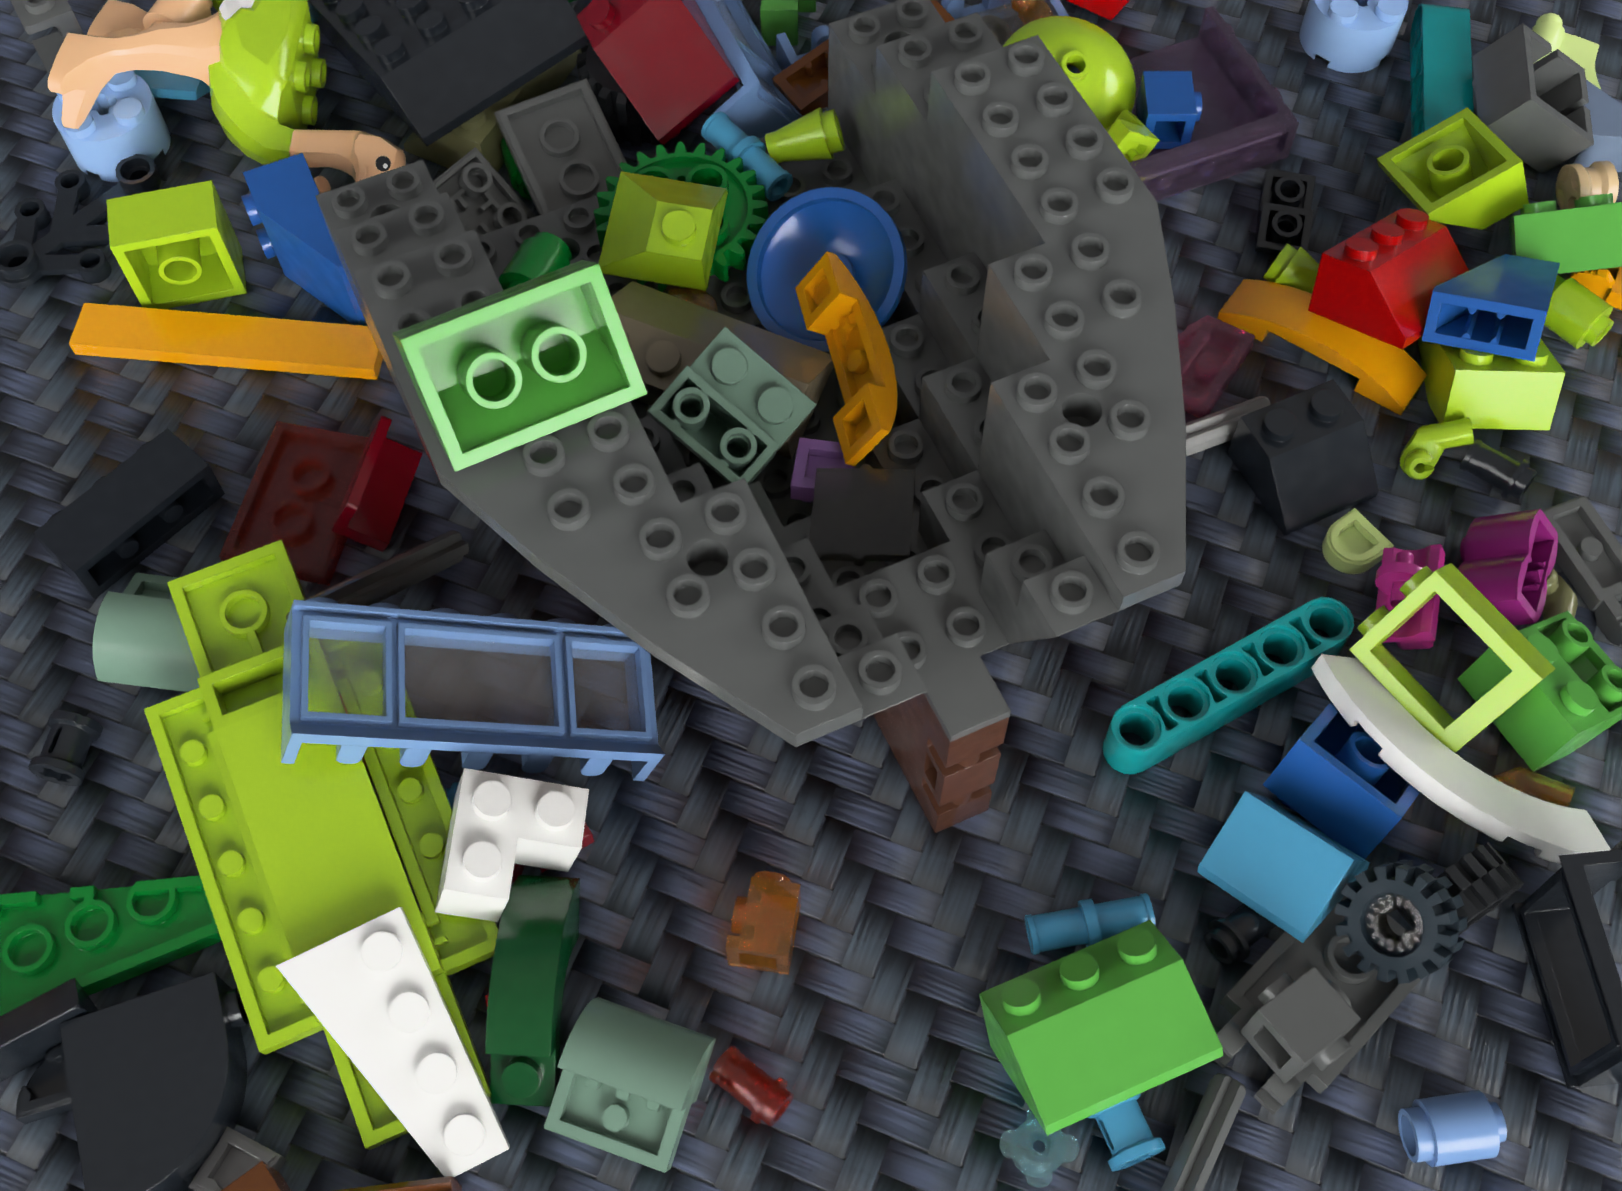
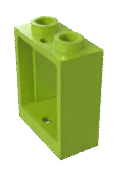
(1524, 660)

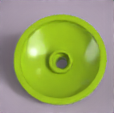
(1105, 70)

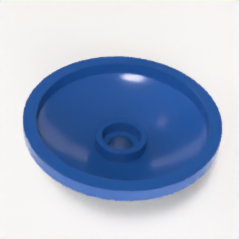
(797, 239)

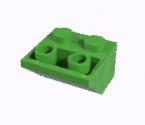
(1574, 237)
(1567, 705)

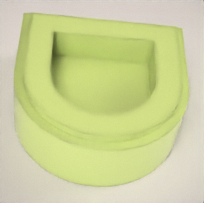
(1354, 544)

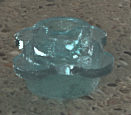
(1037, 1166)

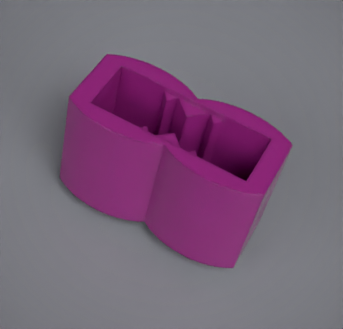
(1510, 562)

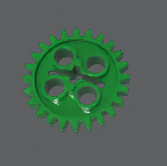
(744, 207)

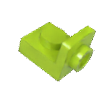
(1132, 136)

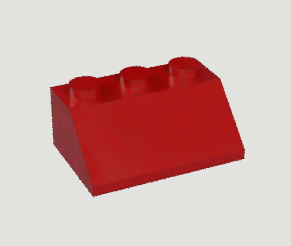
(1387, 276)

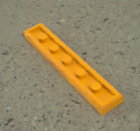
(226, 341)

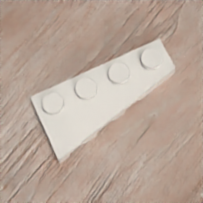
(397, 1030)

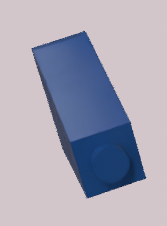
(1494, 307)

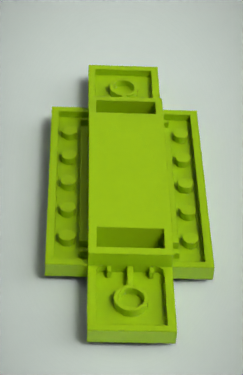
(303, 844)

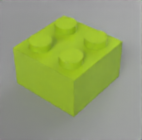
(176, 246)

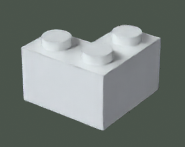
(502, 824)

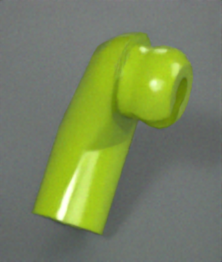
(1429, 443)

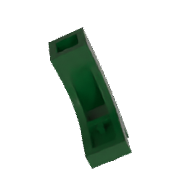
(528, 988)

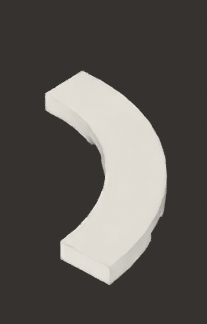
(1448, 777)

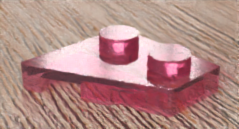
(1209, 360)

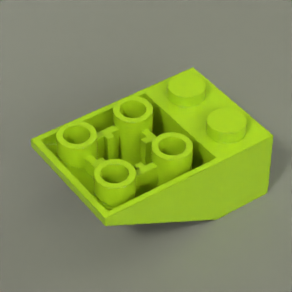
(1491, 387)

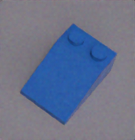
(297, 234)
(1342, 783)

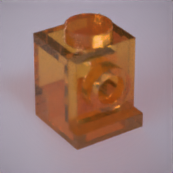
(766, 924)

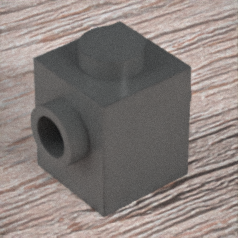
(1301, 1024)

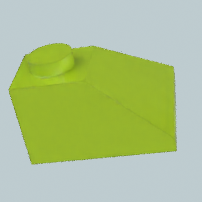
(1459, 173)
(663, 230)

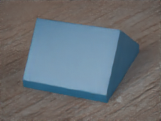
(1279, 865)

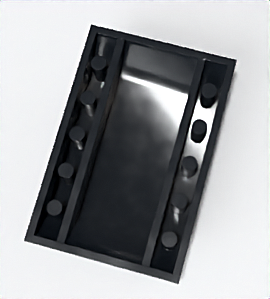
(448, 57)

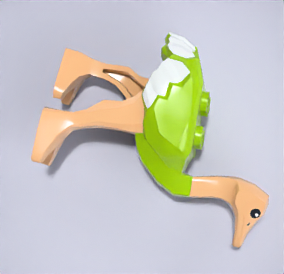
(258, 70)

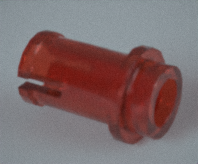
(752, 1086)

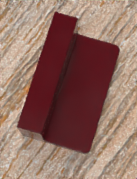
(377, 489)

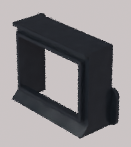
(1576, 967)

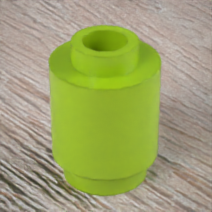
(1577, 314)

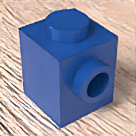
(1169, 106)

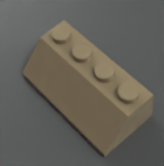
(672, 334)

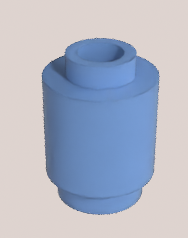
(1452, 1129)

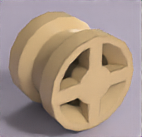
(1577, 182)

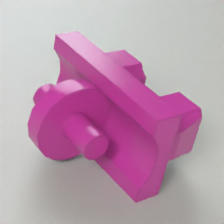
(1397, 569)

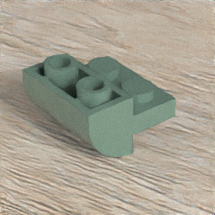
(731, 409)
(142, 638)
(628, 1083)

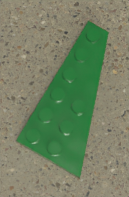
(98, 935)

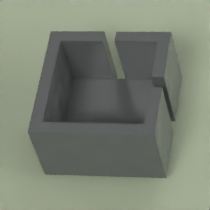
(1531, 105)

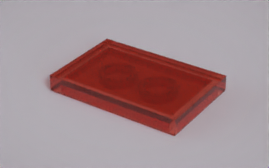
(298, 498)

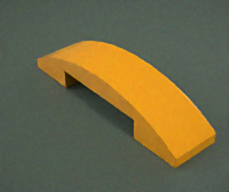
(859, 351)
(1383, 370)

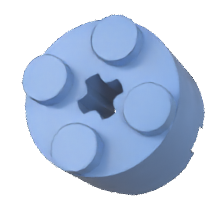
(1351, 32)
(118, 126)

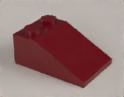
(660, 58)

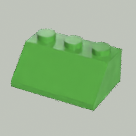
(521, 363)
(1099, 1026)

